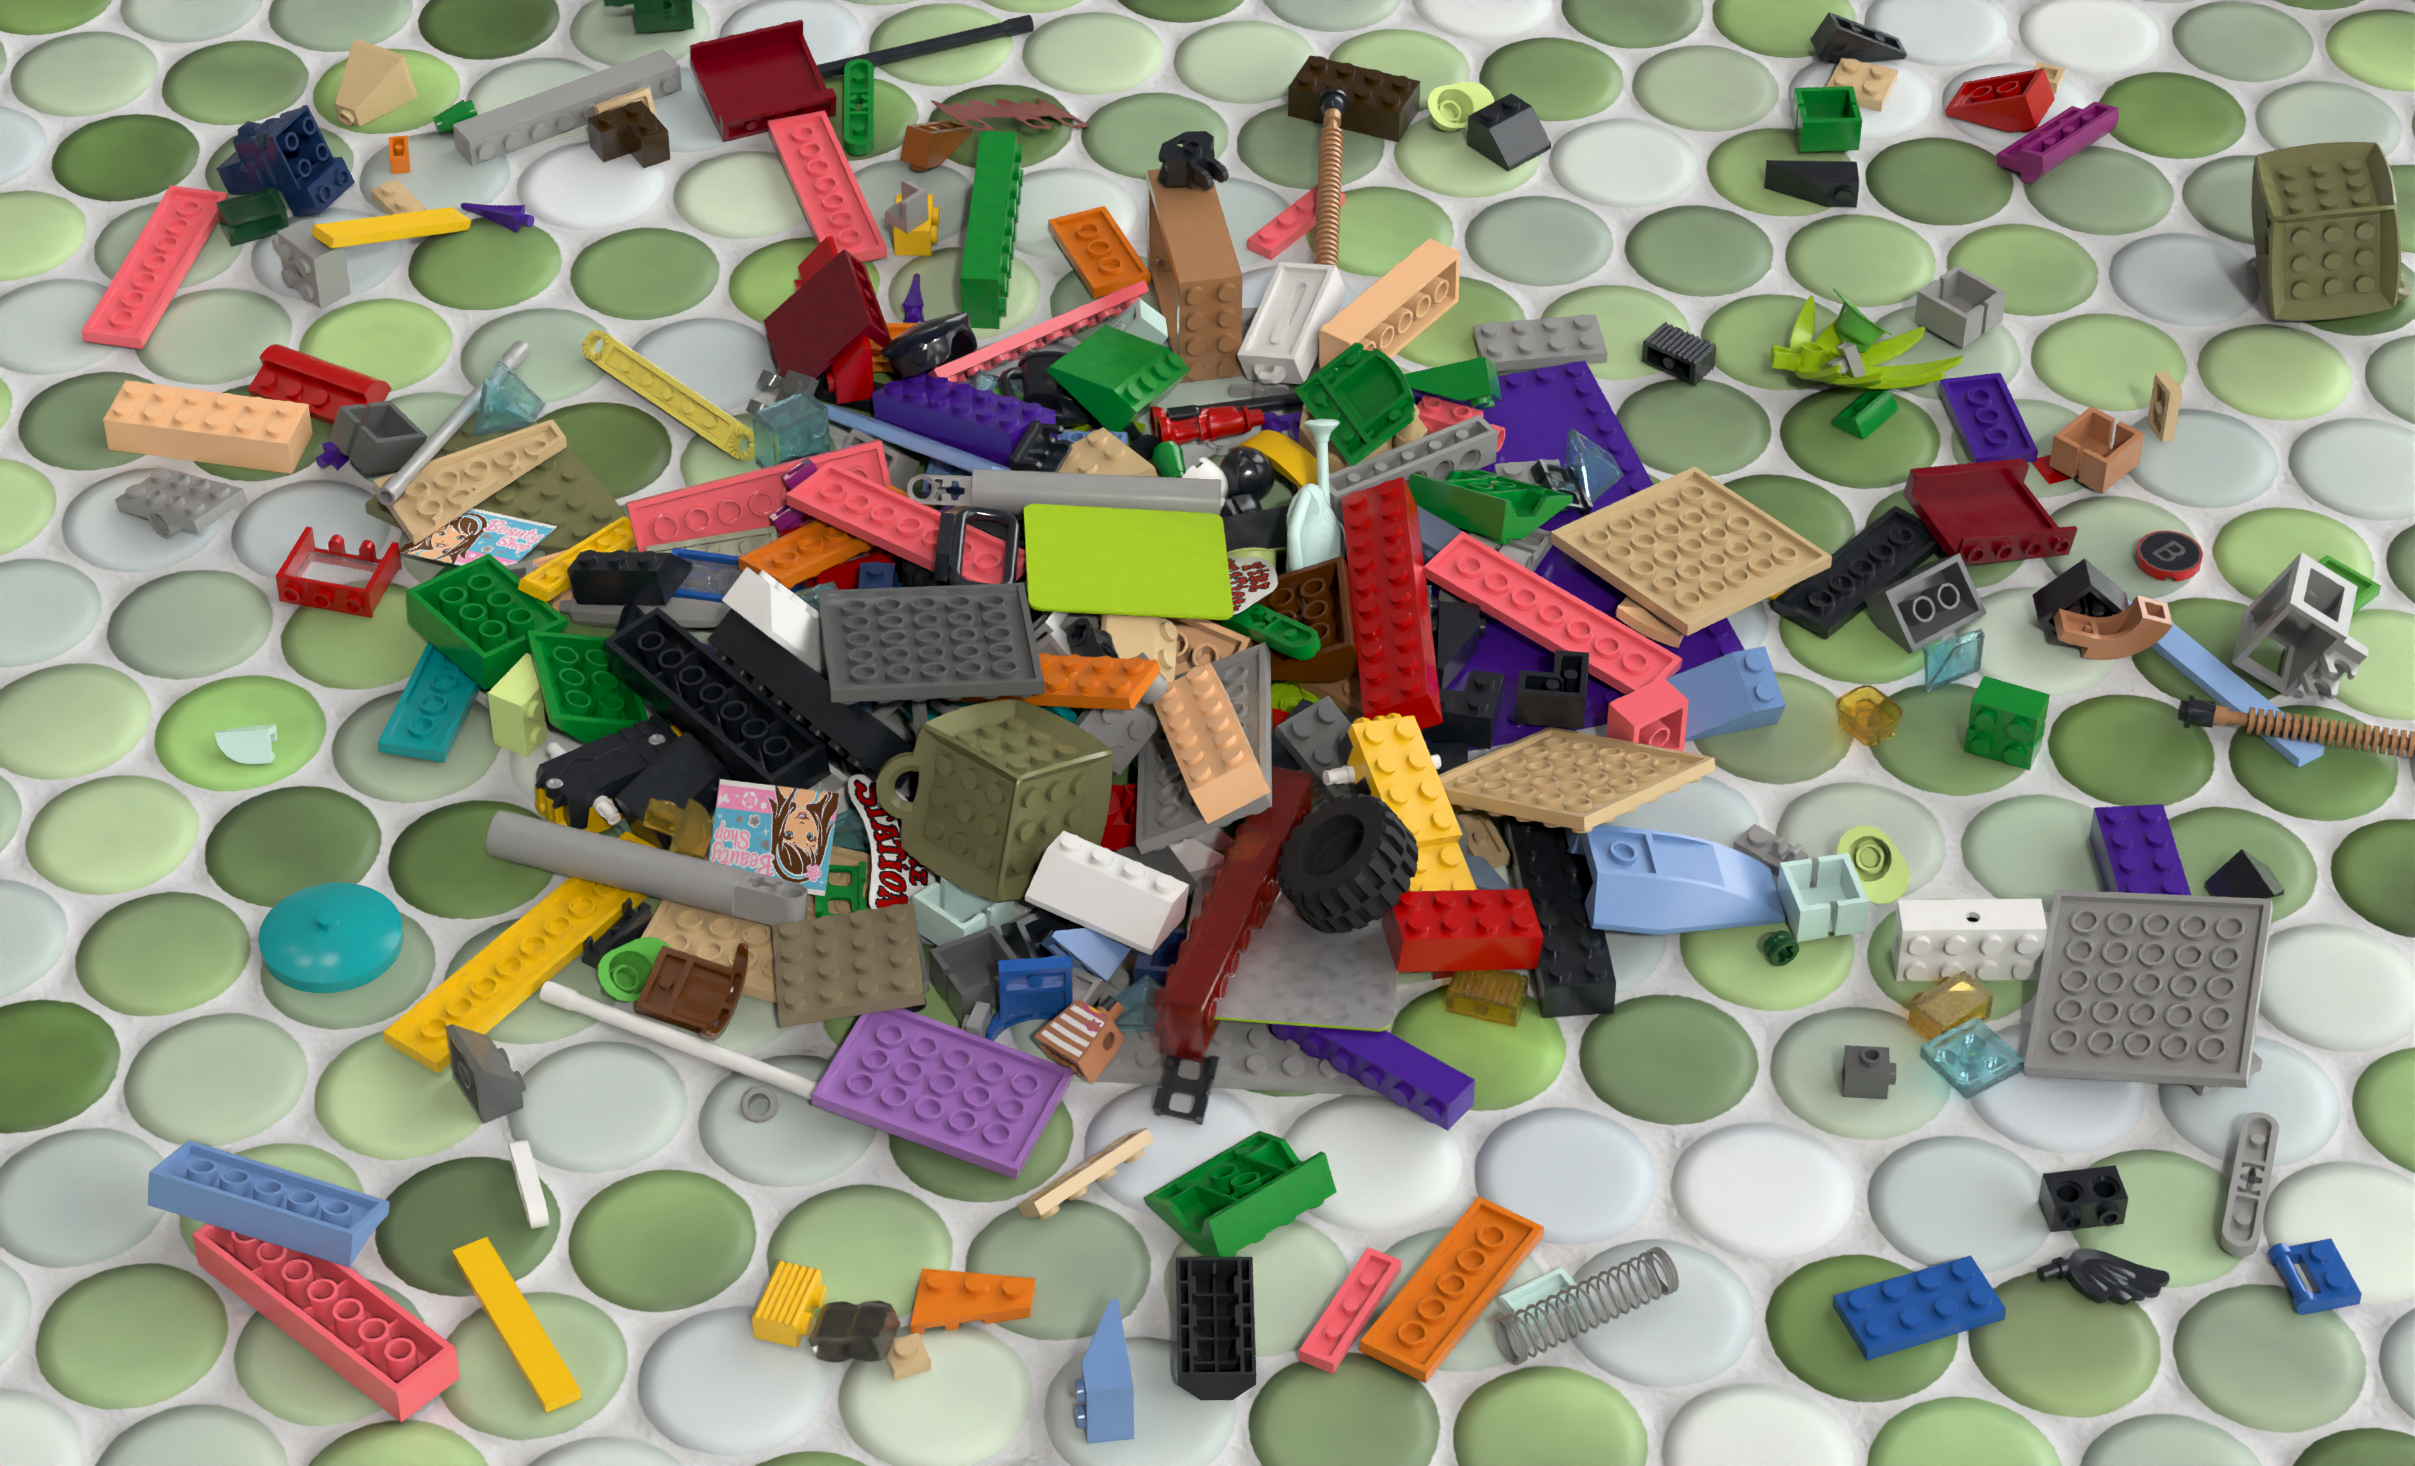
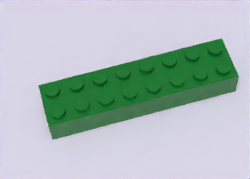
(992, 229)

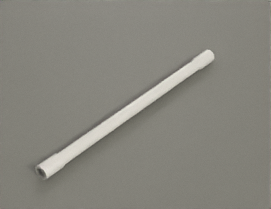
(573, 1001)

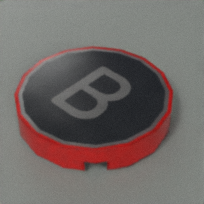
(2169, 555)

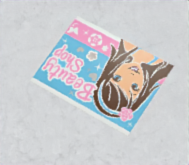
(479, 534)
(775, 831)

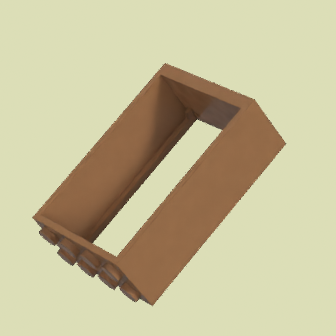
(1196, 278)

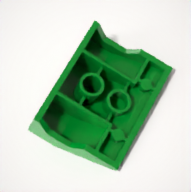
(1488, 503)
(1242, 1194)

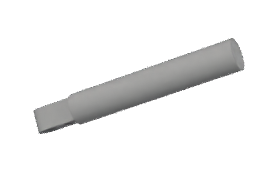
(1016, 489)
(645, 869)

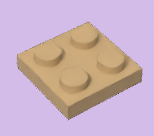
(1870, 82)

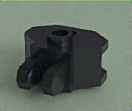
(1192, 163)

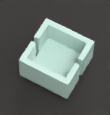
(1834, 903)
(951, 912)

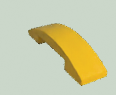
(1286, 456)

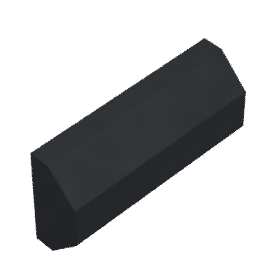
(1215, 1326)

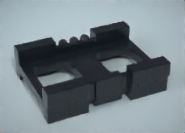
(1570, 485)
(1198, 1089)

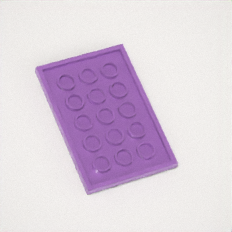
(944, 1089)

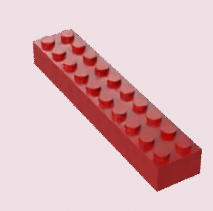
(1391, 604)

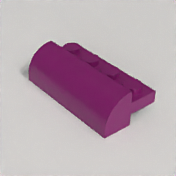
(2058, 140)

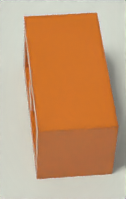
(399, 154)

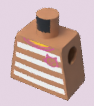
(1083, 1037)

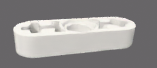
(528, 1184)

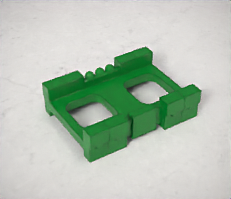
(850, 893)

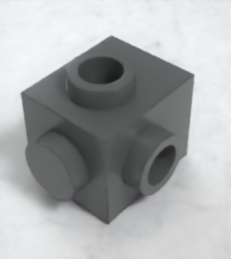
(1867, 1072)

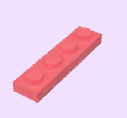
(1286, 227)
(1350, 1310)

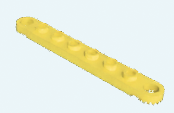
(670, 394)

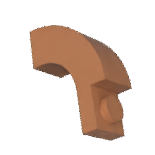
(2115, 635)

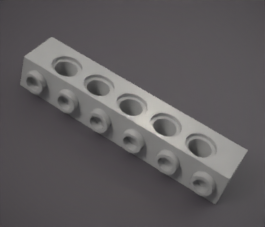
(1457, 447)

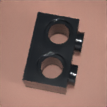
(2083, 1198)

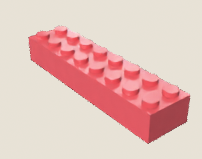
(335, 1318)

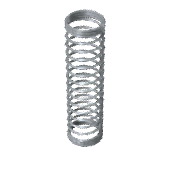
(1500, 1330)

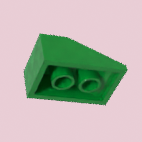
(1464, 383)

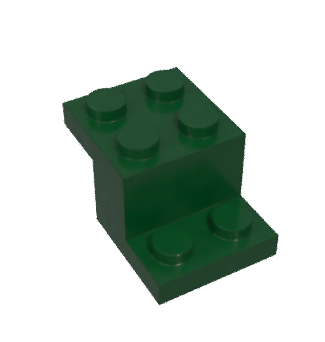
(659, 14)

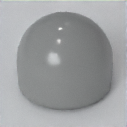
(759, 1092)

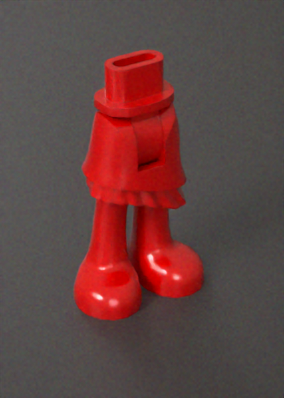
(1210, 424)

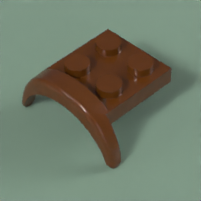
(694, 991)

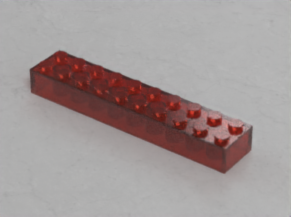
(1238, 902)

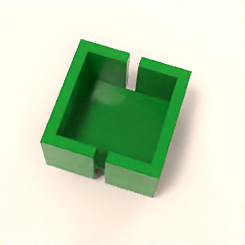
(1826, 119)
(2006, 722)

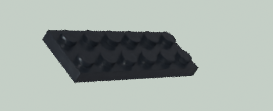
(1861, 567)

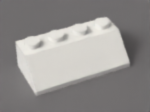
(780, 616)
(1108, 893)

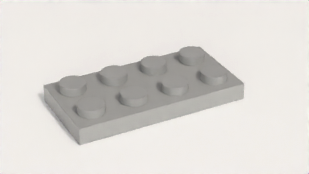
(1541, 342)

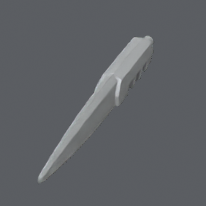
(686, 612)

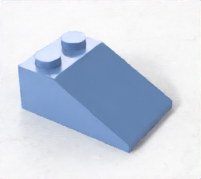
(1730, 694)
(1106, 1383)

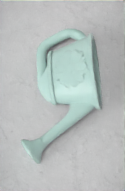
(1312, 526)

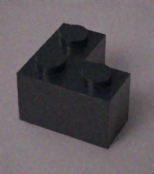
(2081, 591)
(1554, 697)
(1470, 714)

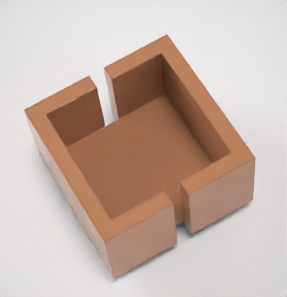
(2085, 449)

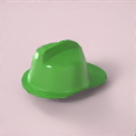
(1856, 327)
(627, 968)

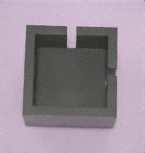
(377, 437)
(968, 970)

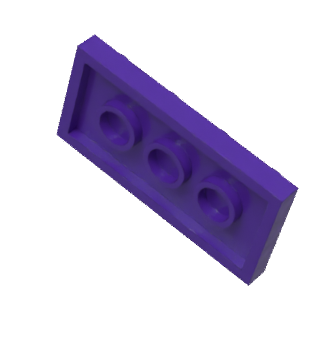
(1987, 418)

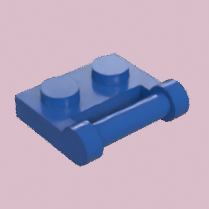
(2324, 1271)

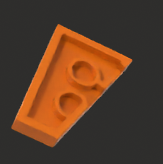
(962, 1297)

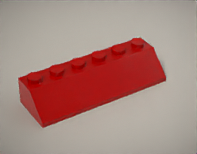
(852, 373)

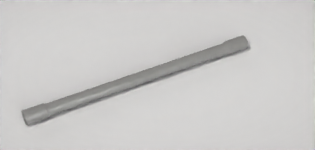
(398, 483)

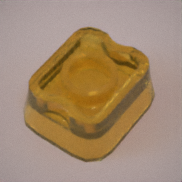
(1868, 714)

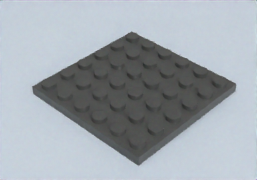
(929, 643)

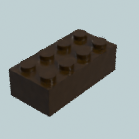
(1377, 101)

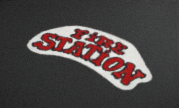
(1250, 580)
(894, 872)

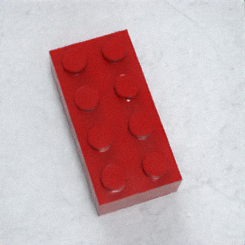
(1463, 931)

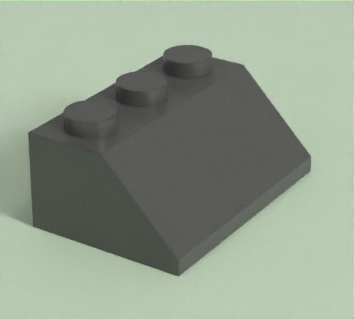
(1926, 604)

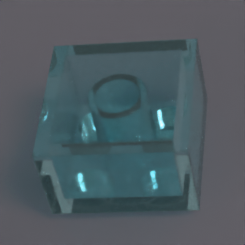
(790, 429)

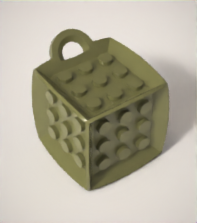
(2326, 231)
(997, 794)

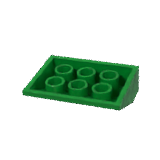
(1118, 375)
(479, 618)
(580, 688)

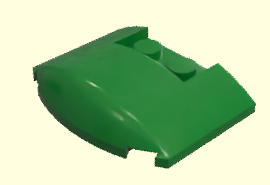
(1364, 395)

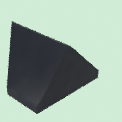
(2244, 878)

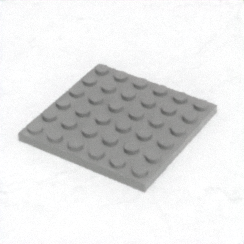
(2149, 988)

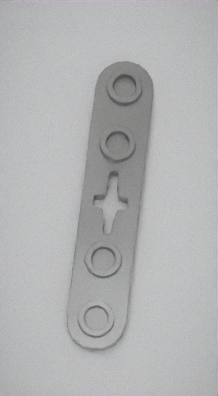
(2244, 1210)

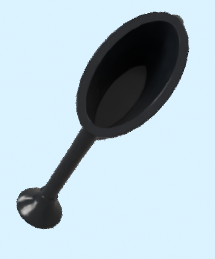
(1043, 389)

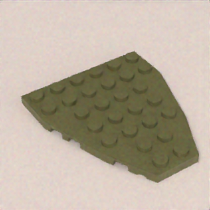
(552, 493)

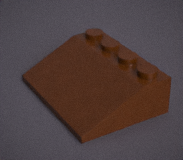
(1322, 600)

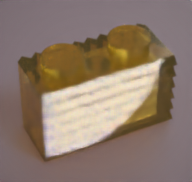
(1488, 995)
(1949, 1005)

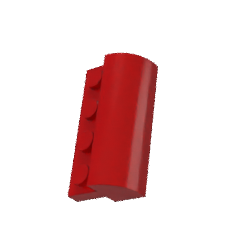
(315, 382)

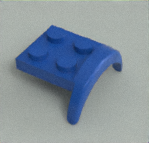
(1031, 991)

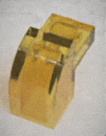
(689, 827)

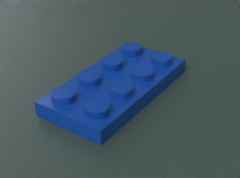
(1918, 1307)

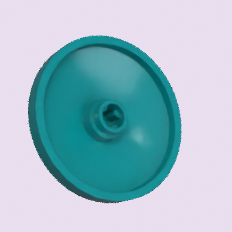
(331, 937)

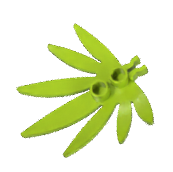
(1810, 358)

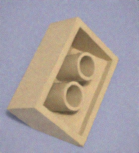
(1144, 634)

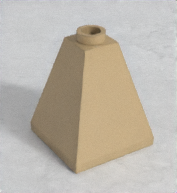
(372, 84)

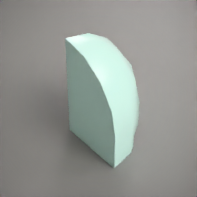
(248, 743)

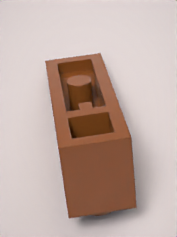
(932, 143)

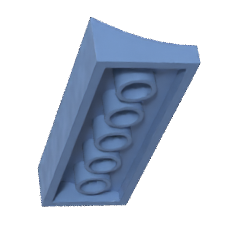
(265, 1202)

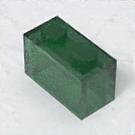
(252, 216)

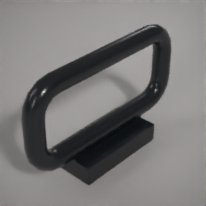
(952, 541)

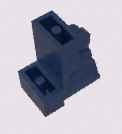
(291, 158)

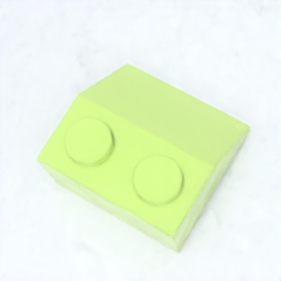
(518, 709)

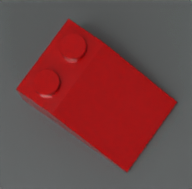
(2004, 101)

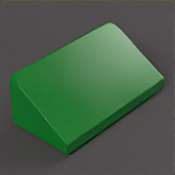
(1866, 413)

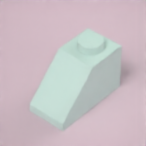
(1142, 322)

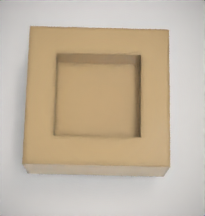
(2054, 74)
(908, 1357)

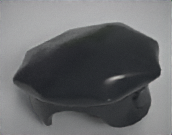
(930, 345)

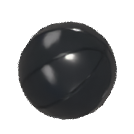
(1248, 472)

